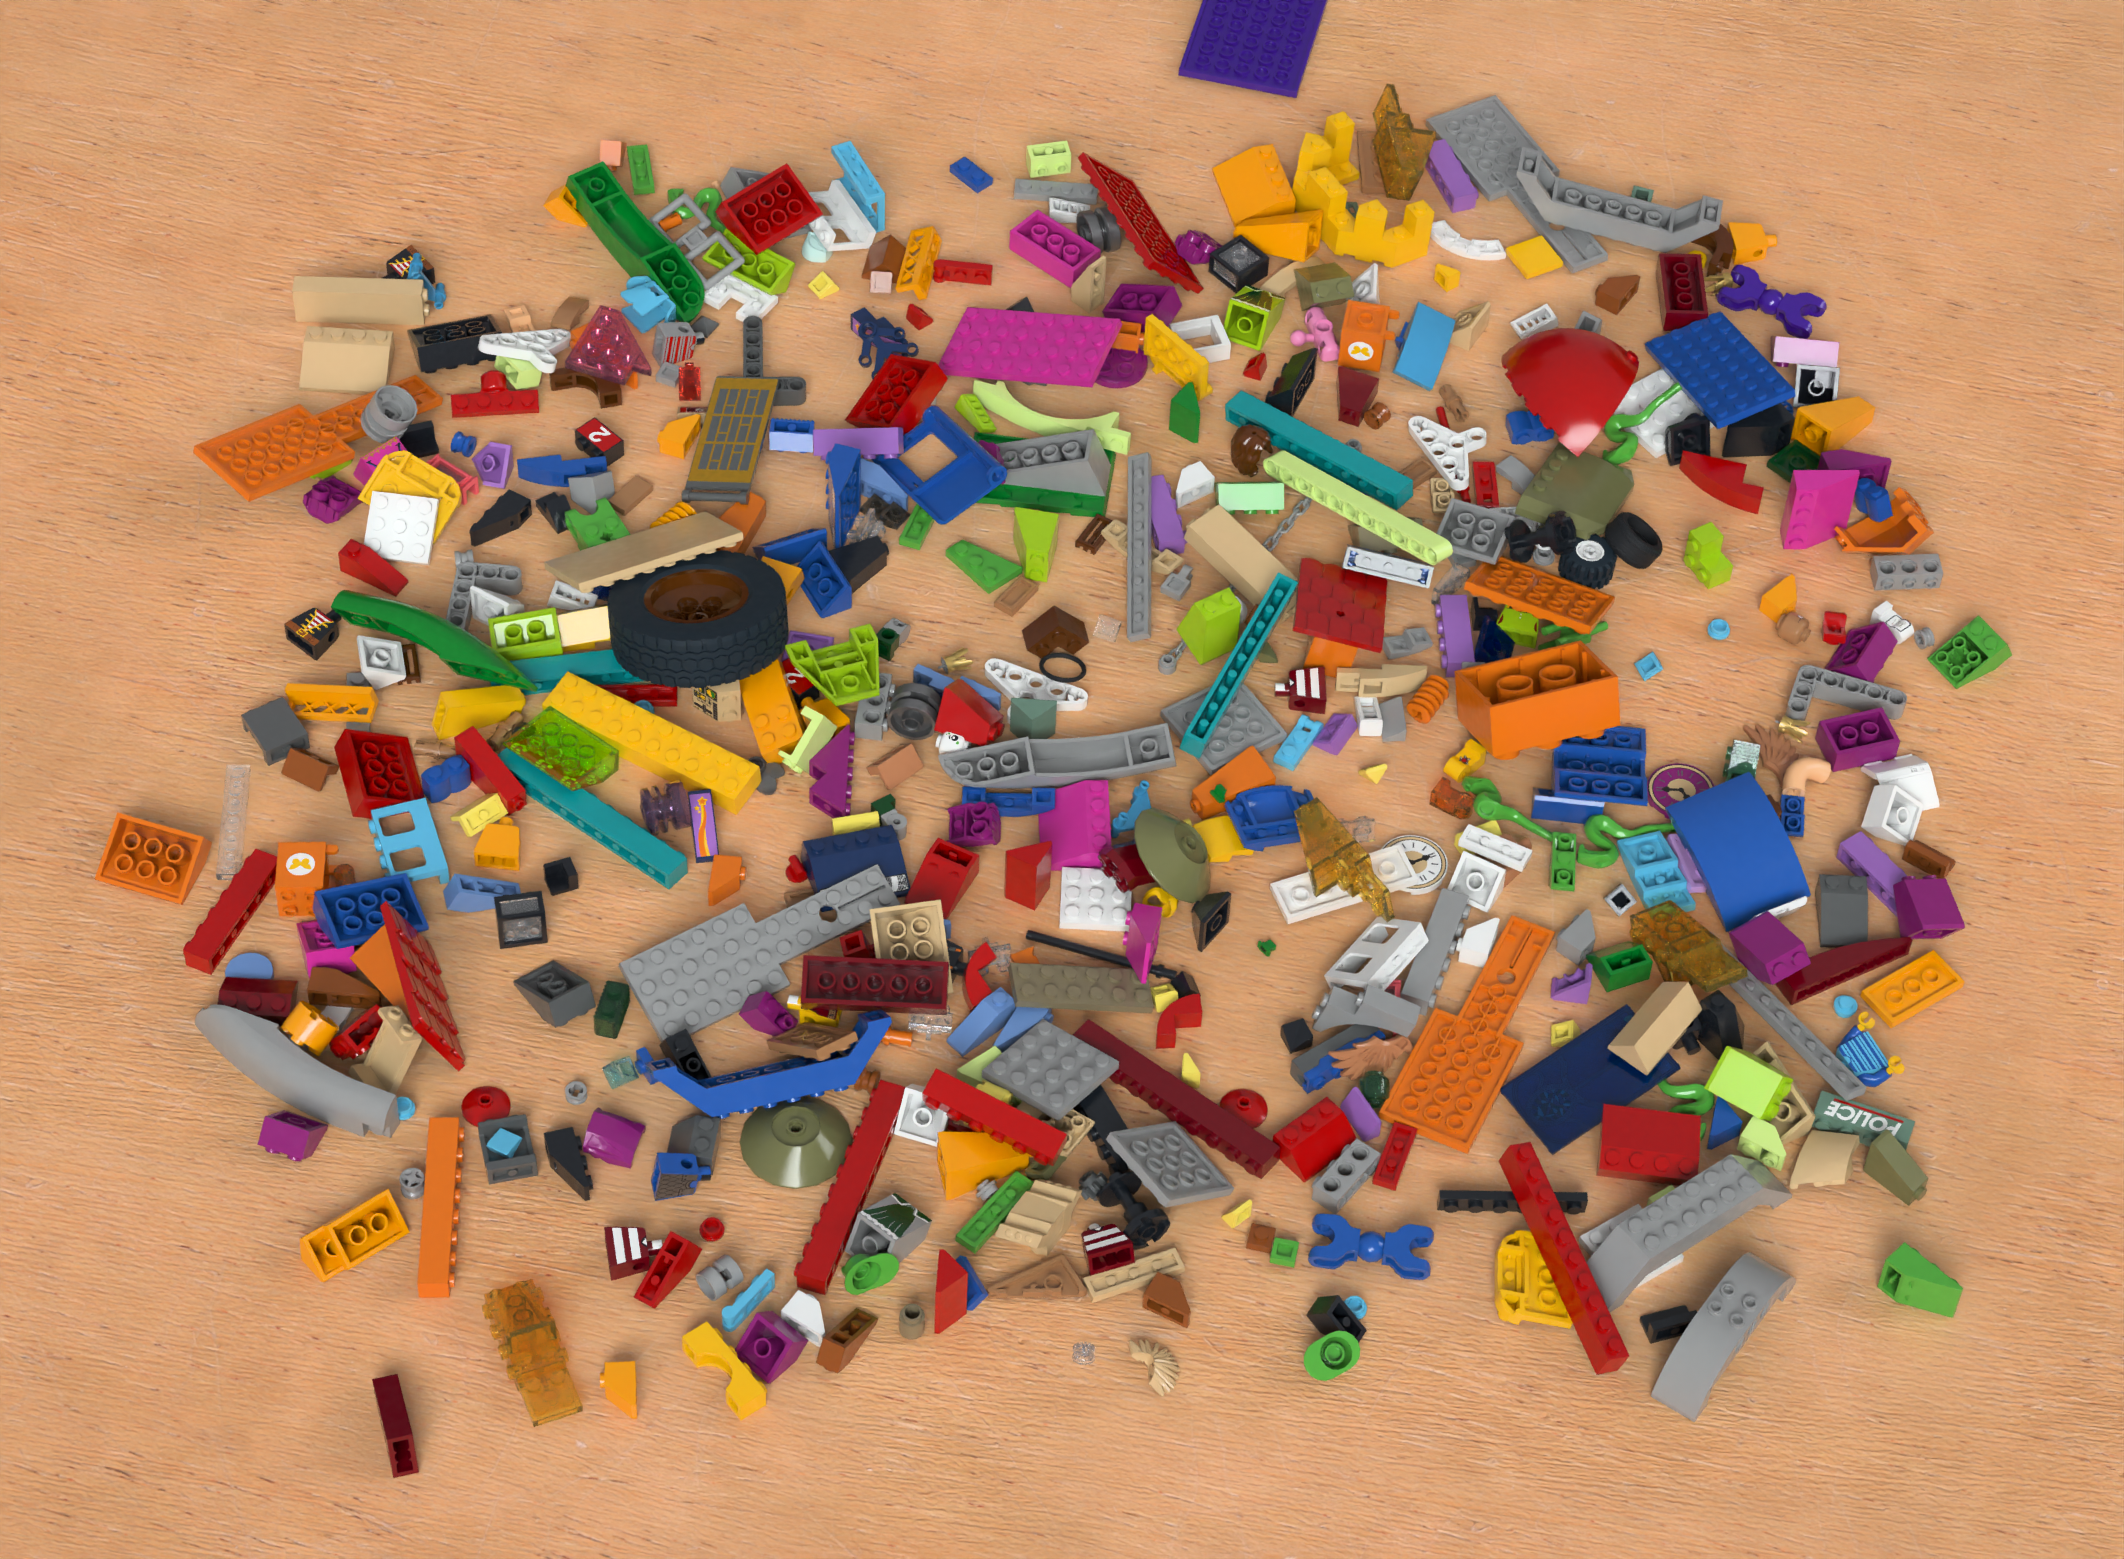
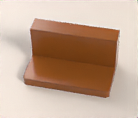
(308, 768)
(1927, 859)

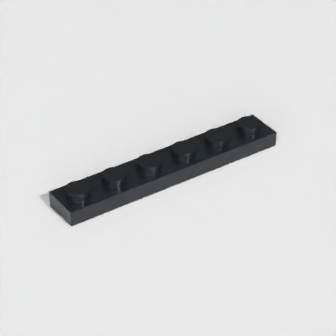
(1502, 1201)

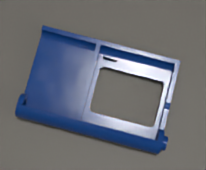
(959, 482)

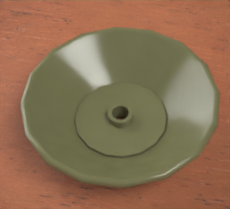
(1173, 854)
(795, 1157)

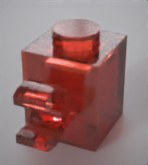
(689, 382)

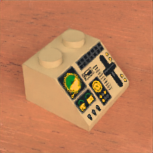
(719, 701)

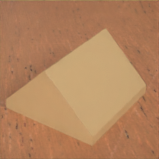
(1470, 325)

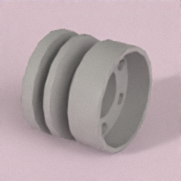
(388, 413)

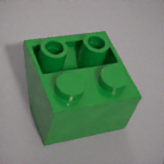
(1621, 965)

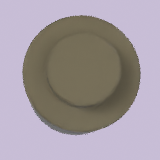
(912, 1321)

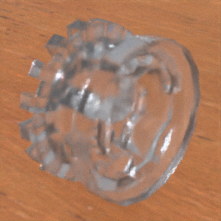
(1083, 1353)

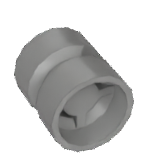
(719, 1277)

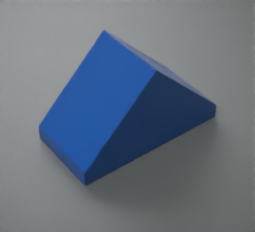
(1724, 1125)

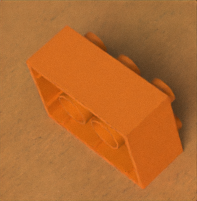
(1537, 699)

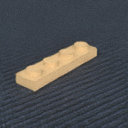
(1133, 1275)

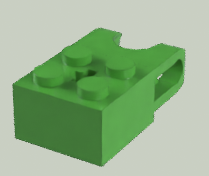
(595, 528)

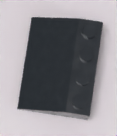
(451, 343)

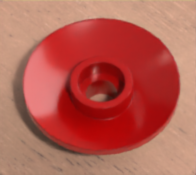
(476, 1111)
(1252, 1114)

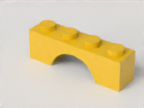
(706, 1348)

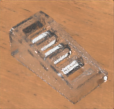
(1451, 582)

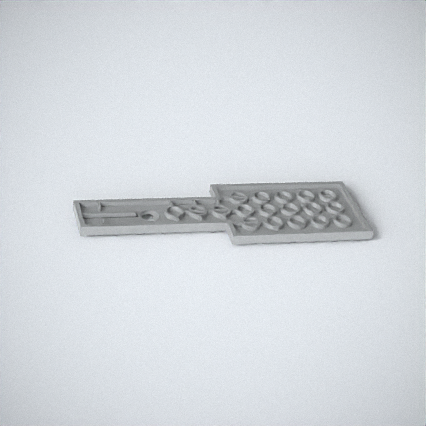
(1489, 149)
(723, 961)

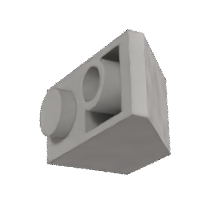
(1577, 938)

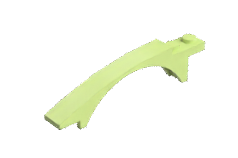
(1002, 403)

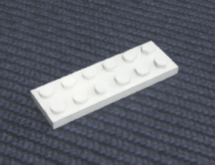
(1299, 903)

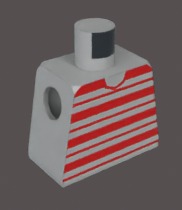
(675, 342)

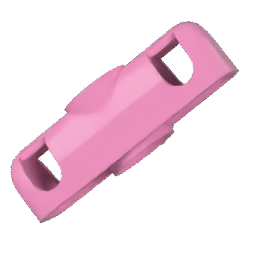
(1320, 333)

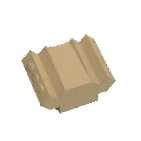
(1040, 1216)

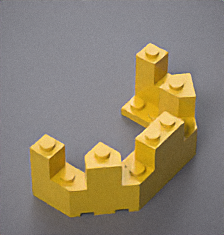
(1318, 186)

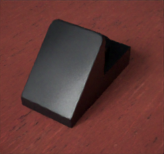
(553, 509)

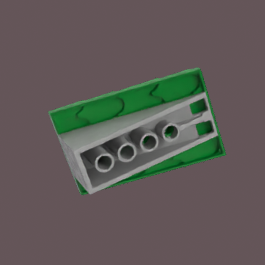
(1054, 473)

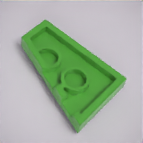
(983, 566)

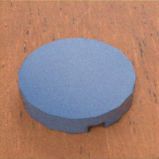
(250, 966)

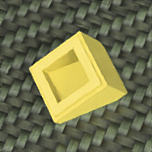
(823, 285)
(1163, 996)
(1564, 1033)
(1190, 1073)
(1238, 1213)

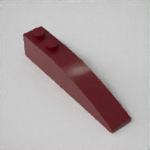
(1841, 965)

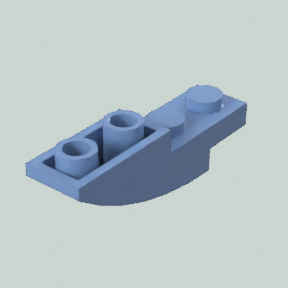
(938, 682)

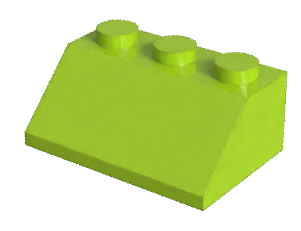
(526, 635)

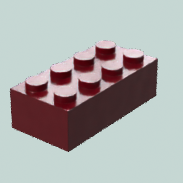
(1680, 290)

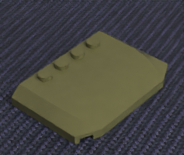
(1581, 486)

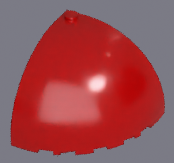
(1571, 381)

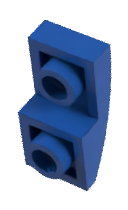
(1792, 815)

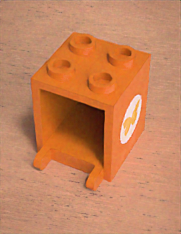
(1365, 335)
(301, 872)

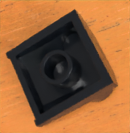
(1688, 435)

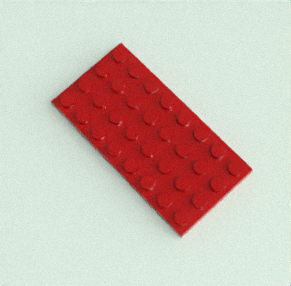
(1139, 223)

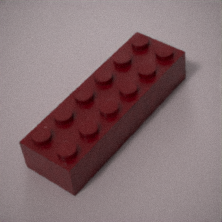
(875, 985)

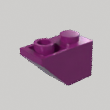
(767, 1014)

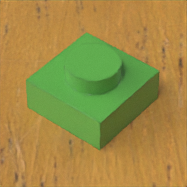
(1284, 1252)

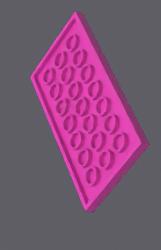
(1029, 346)

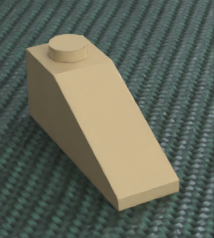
(1090, 286)

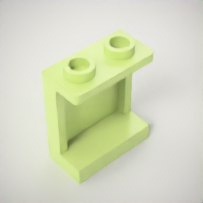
(813, 740)

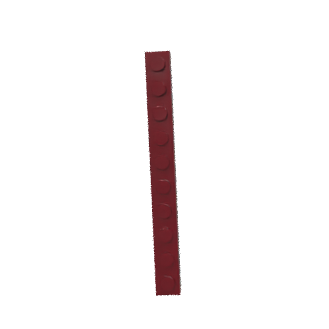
(1184, 1104)

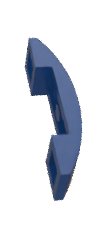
(1013, 804)

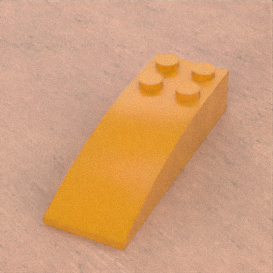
(772, 711)

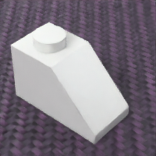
(1194, 484)
(1478, 943)
(805, 1316)

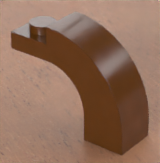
(1721, 246)
(606, 391)

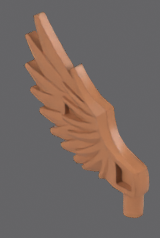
(1773, 751)
(1370, 1055)

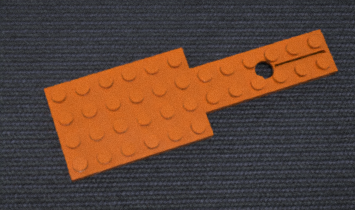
(295, 443)
(1466, 1057)

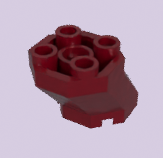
(1124, 866)

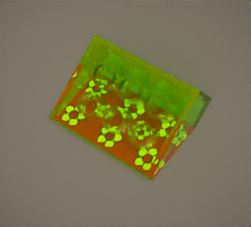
(564, 750)

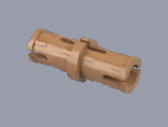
(1454, 403)
(504, 730)
(436, 750)

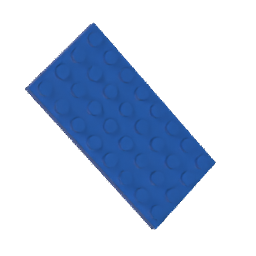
(1719, 370)

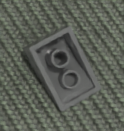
(1841, 910)
(556, 993)

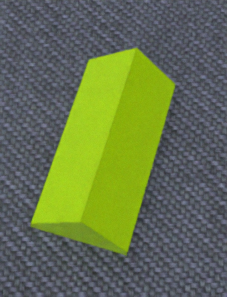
(763, 271)

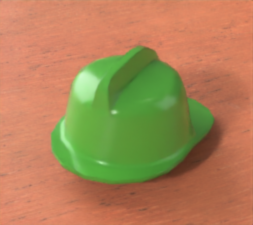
(869, 1272)
(1331, 1355)

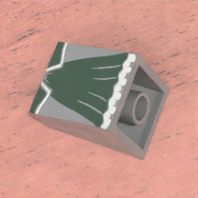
(889, 1228)

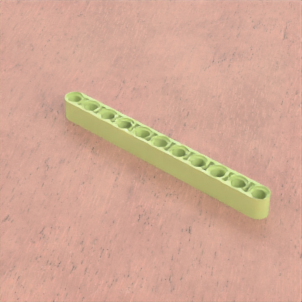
(1358, 507)

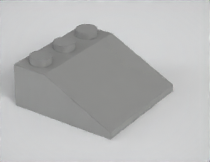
(1475, 530)

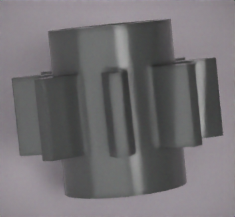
(1091, 1184)

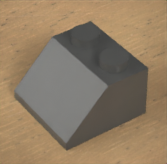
(699, 1137)

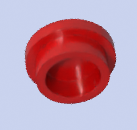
(712, 1229)

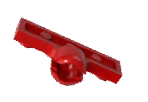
(494, 399)

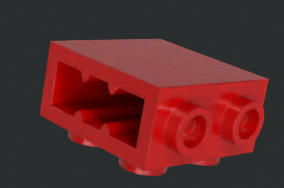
(357, 1035)

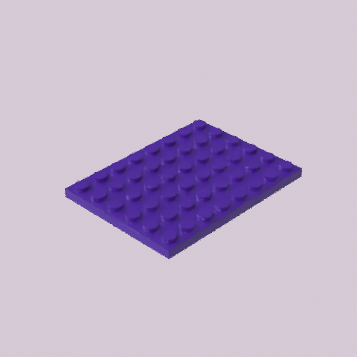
(1253, 43)

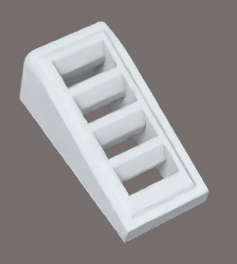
(1062, 210)
(1538, 314)
(560, 593)
(1368, 718)

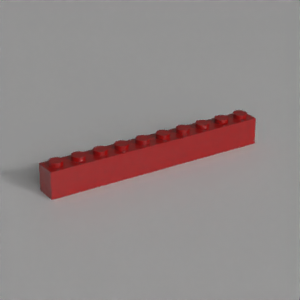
(851, 1189)
(1563, 1258)

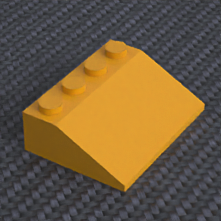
(1254, 185)

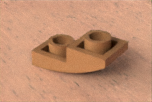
(568, 313)

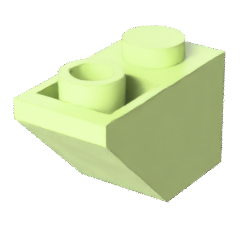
(1762, 1143)

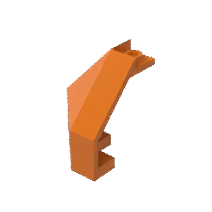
(1894, 535)

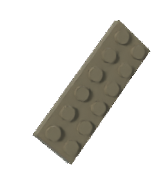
(1079, 988)

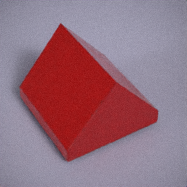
(918, 317)
(1256, 367)

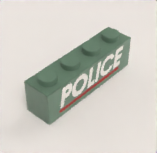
(1854, 1118)

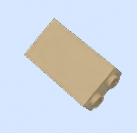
(389, 1053)

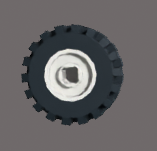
(1590, 562)

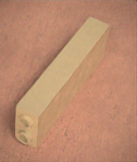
(360, 300)
(1237, 555)

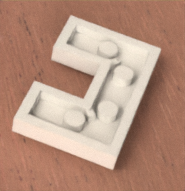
(755, 301)

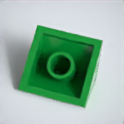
(1185, 414)

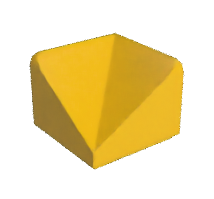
(1446, 277)

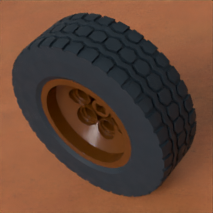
(699, 620)

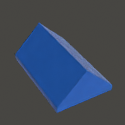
(792, 547)
(825, 582)
(1562, 809)

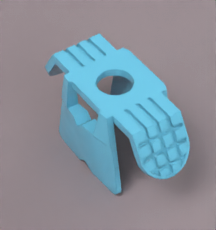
(647, 306)

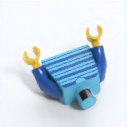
(1864, 1056)

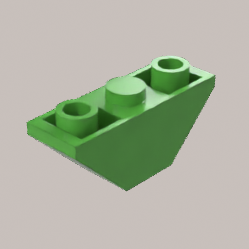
(1562, 862)

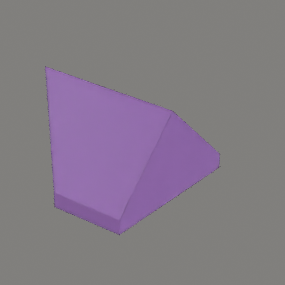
(494, 464)
(1574, 987)

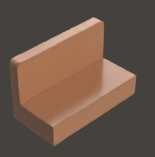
(896, 765)

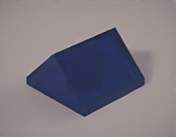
(1492, 643)

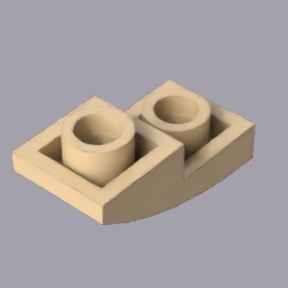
(1440, 494)

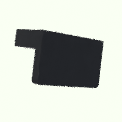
(420, 439)
(1666, 1323)

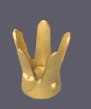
(1723, 280)
(953, 662)
(1787, 726)

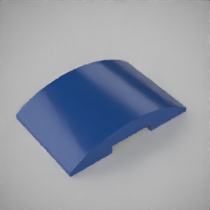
(1602, 767)
(1739, 850)

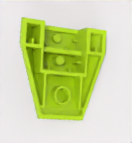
(843, 670)

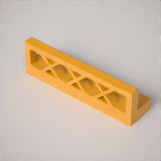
(924, 259)
(333, 698)

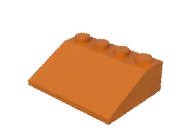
(152, 859)

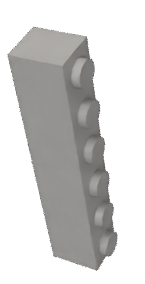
(1433, 958)

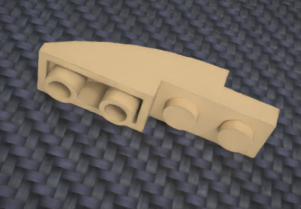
(1381, 682)

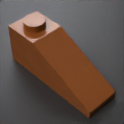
(338, 989)
(844, 1340)

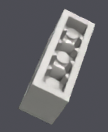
(1906, 572)
(872, 712)
(1342, 1186)

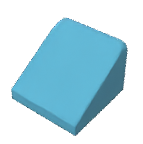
(504, 1143)

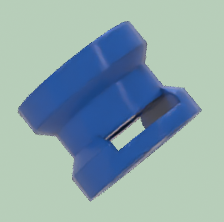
(463, 444)

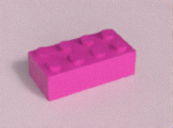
(1052, 247)

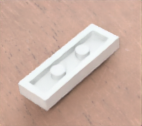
(1495, 848)

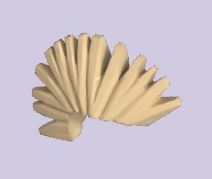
(1160, 1365)

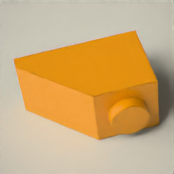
(563, 207)
(679, 436)
(1780, 599)
(620, 1386)

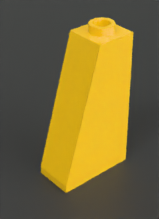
(475, 707)

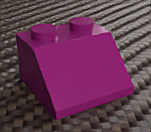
(291, 1135)
(770, 1345)

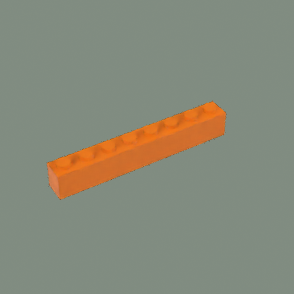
(439, 1207)

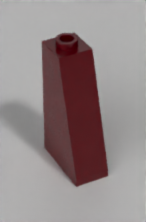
(395, 1425)

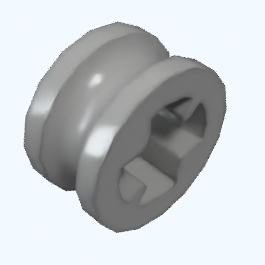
(1924, 638)
(570, 1089)

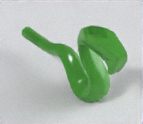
(707, 195)
(1628, 439)
(1488, 806)
(1602, 823)
(1703, 1097)

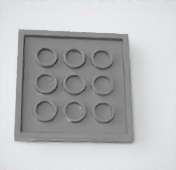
(1241, 727)
(1050, 1069)
(1169, 1164)

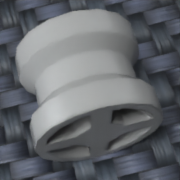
(463, 557)
(407, 1179)

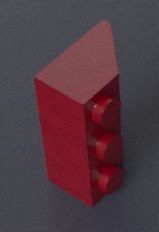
(260, 997)

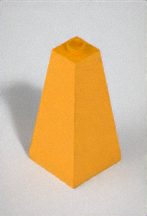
(1286, 236)
(1831, 423)
(973, 1157)

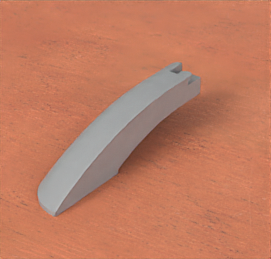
(1061, 762)
(294, 1076)

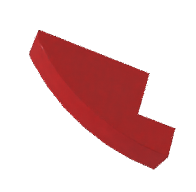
(1722, 480)

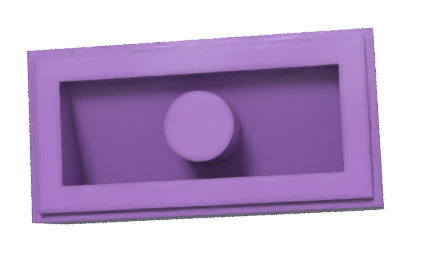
(1336, 733)
(1361, 1115)

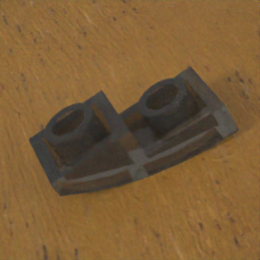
(891, 515)

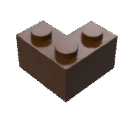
(1054, 630)

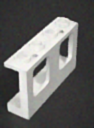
(845, 216)
(1387, 958)

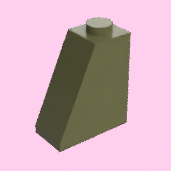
(1895, 1169)

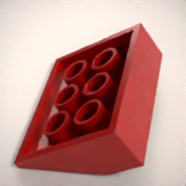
(769, 210)
(898, 394)
(376, 771)
(1648, 1145)

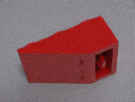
(944, 876)

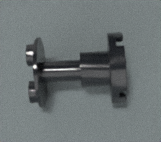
(1557, 534)
(1142, 1223)

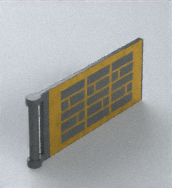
(731, 439)

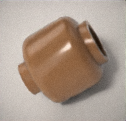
(1793, 628)

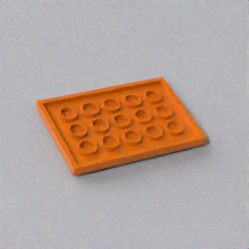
(1540, 594)

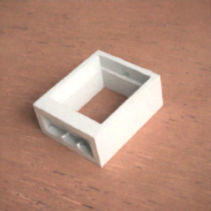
(1202, 327)

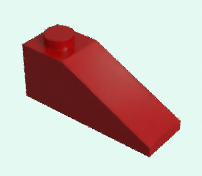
(370, 568)
(668, 1269)

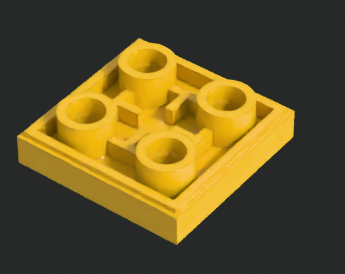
(1534, 257)

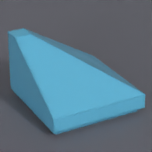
(1649, 666)

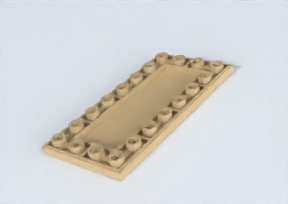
(644, 551)

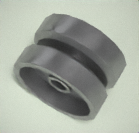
(1099, 228)
(914, 711)

